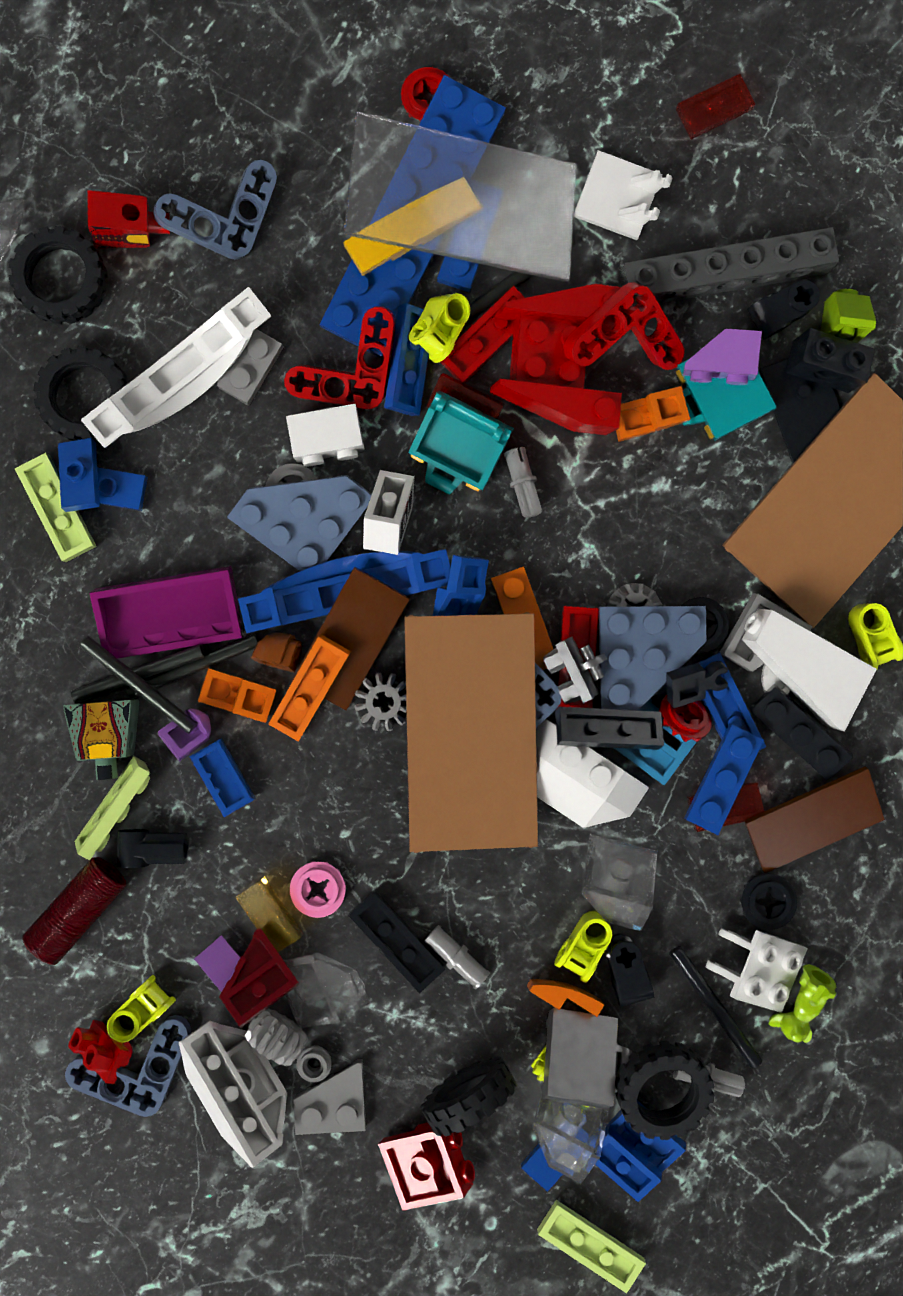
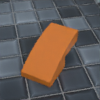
(652, 413)
(236, 695)
(557, 992)

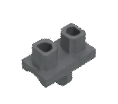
(582, 684)

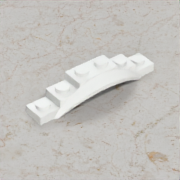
(181, 373)

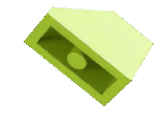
(848, 315)

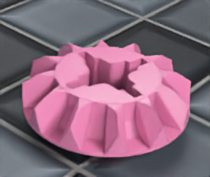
(317, 905)

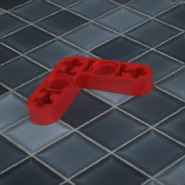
(634, 319)
(363, 375)

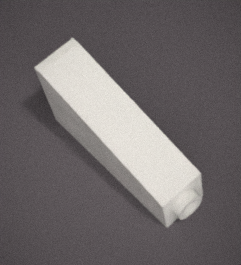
(813, 669)

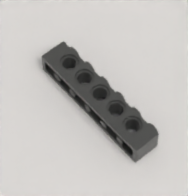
(735, 266)

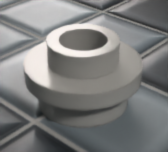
(314, 1074)

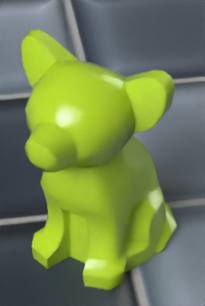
(812, 996)

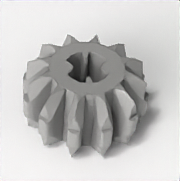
(377, 712)
(276, 1037)

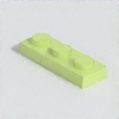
(64, 528)
(112, 808)
(591, 1246)

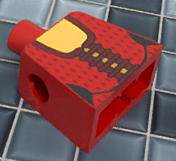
(121, 220)

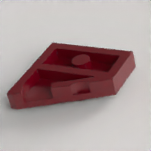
(257, 981)

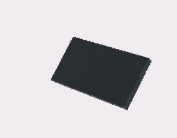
(801, 406)

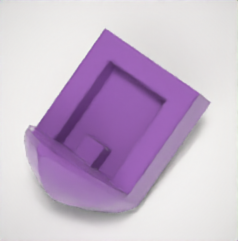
(181, 742)

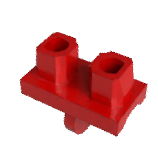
(100, 1050)

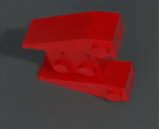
(540, 371)

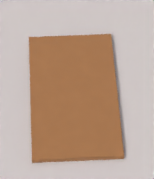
(830, 506)
(471, 732)

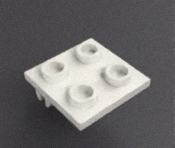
(620, 195)
(767, 972)

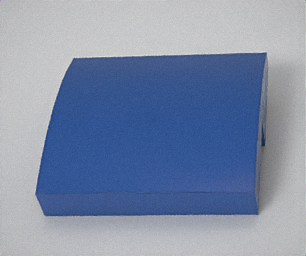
(635, 1160)

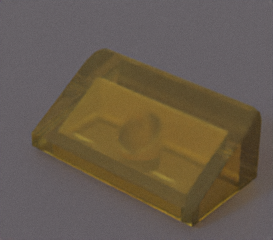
(269, 914)

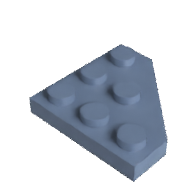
(302, 518)
(642, 648)

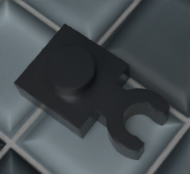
(691, 682)

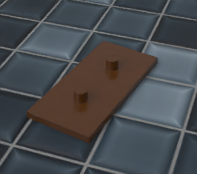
(361, 623)
(814, 819)

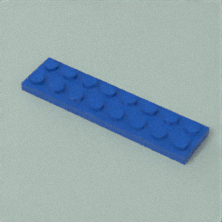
(453, 111)

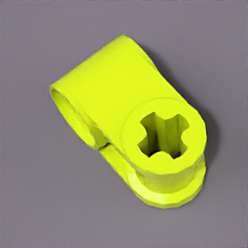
(440, 325)
(880, 641)
(581, 952)
(143, 1006)

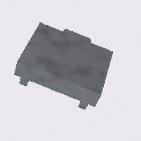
(582, 1058)

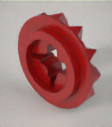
(413, 90)
(697, 715)

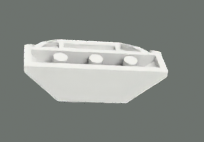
(582, 781)
(236, 1089)

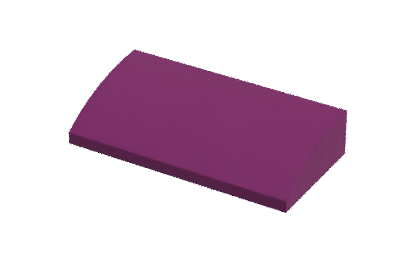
(167, 612)

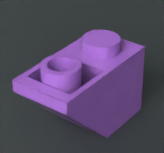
(729, 356)

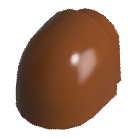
(278, 651)

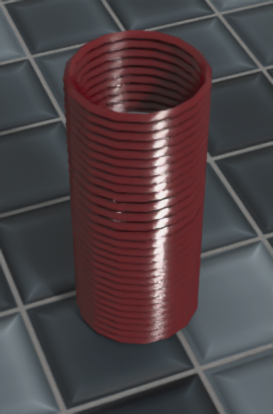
(76, 907)

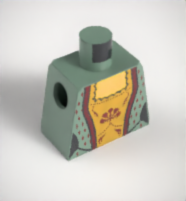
(103, 733)

